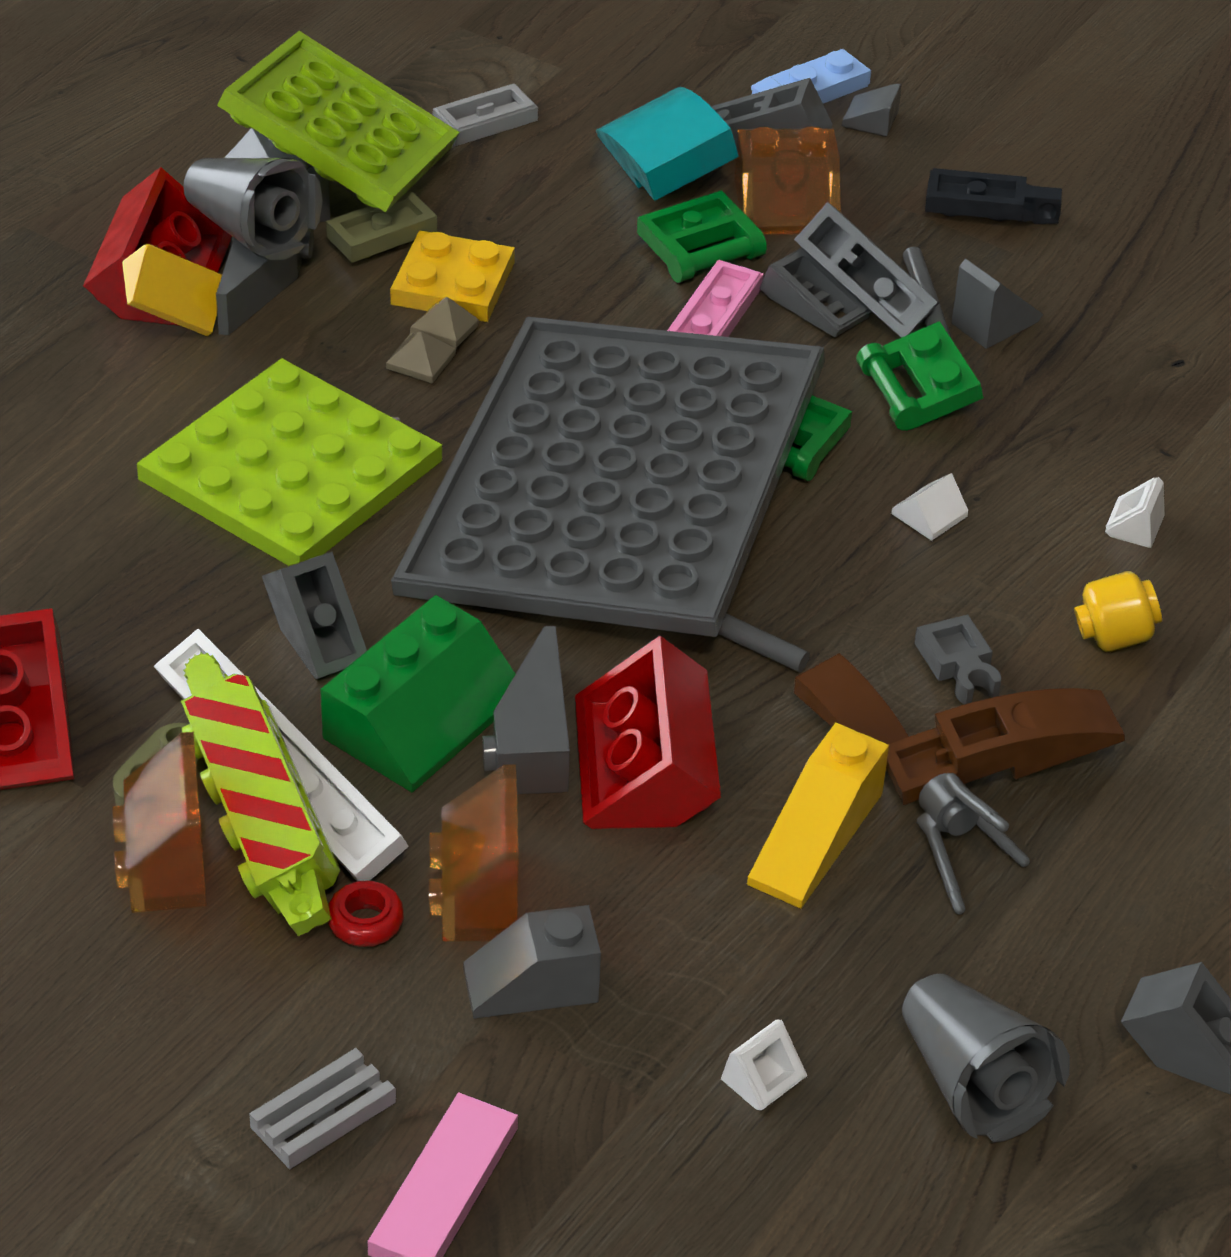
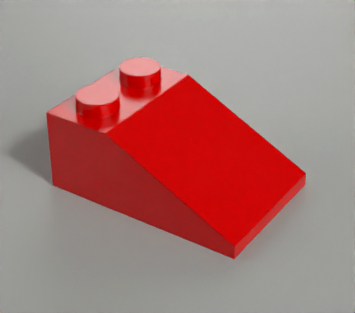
(33, 702)

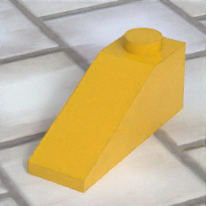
(821, 814)

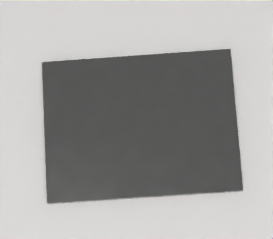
(614, 476)

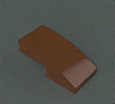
(846, 697)

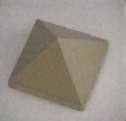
(447, 322)
(421, 357)

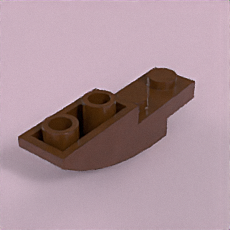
(1003, 732)

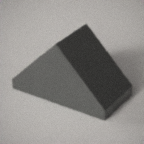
(987, 308)

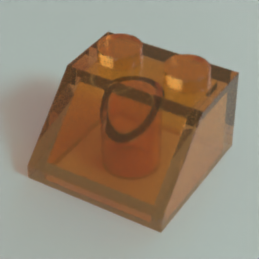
(786, 176)
(162, 831)
(477, 860)

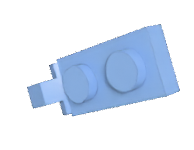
(831, 75)

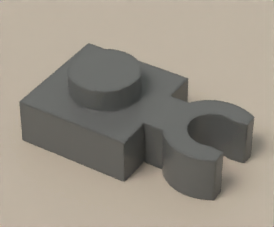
(959, 651)

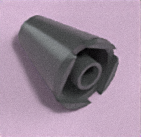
(257, 201)
(985, 1057)

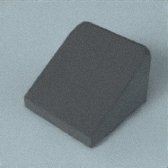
(874, 110)

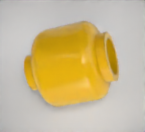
(1118, 611)

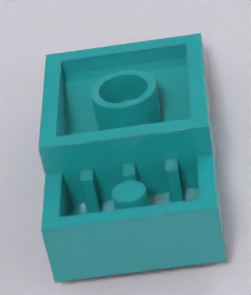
(669, 141)

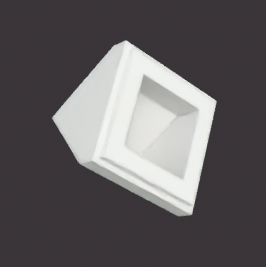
(933, 508)
(1138, 514)
(764, 1066)

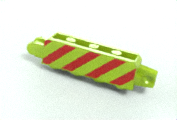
(261, 794)

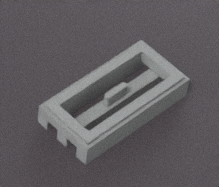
(488, 113)
(315, 1103)

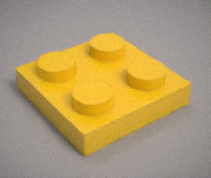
(454, 268)

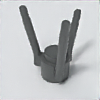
(956, 810)

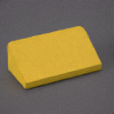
(172, 288)

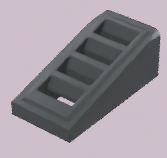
(794, 282)

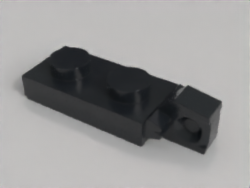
(991, 196)

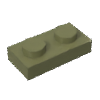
(374, 231)

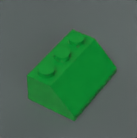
(417, 694)

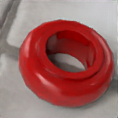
(366, 931)

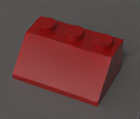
(157, 216)
(647, 741)

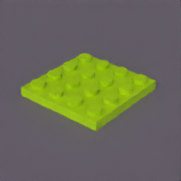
(338, 120)
(290, 463)

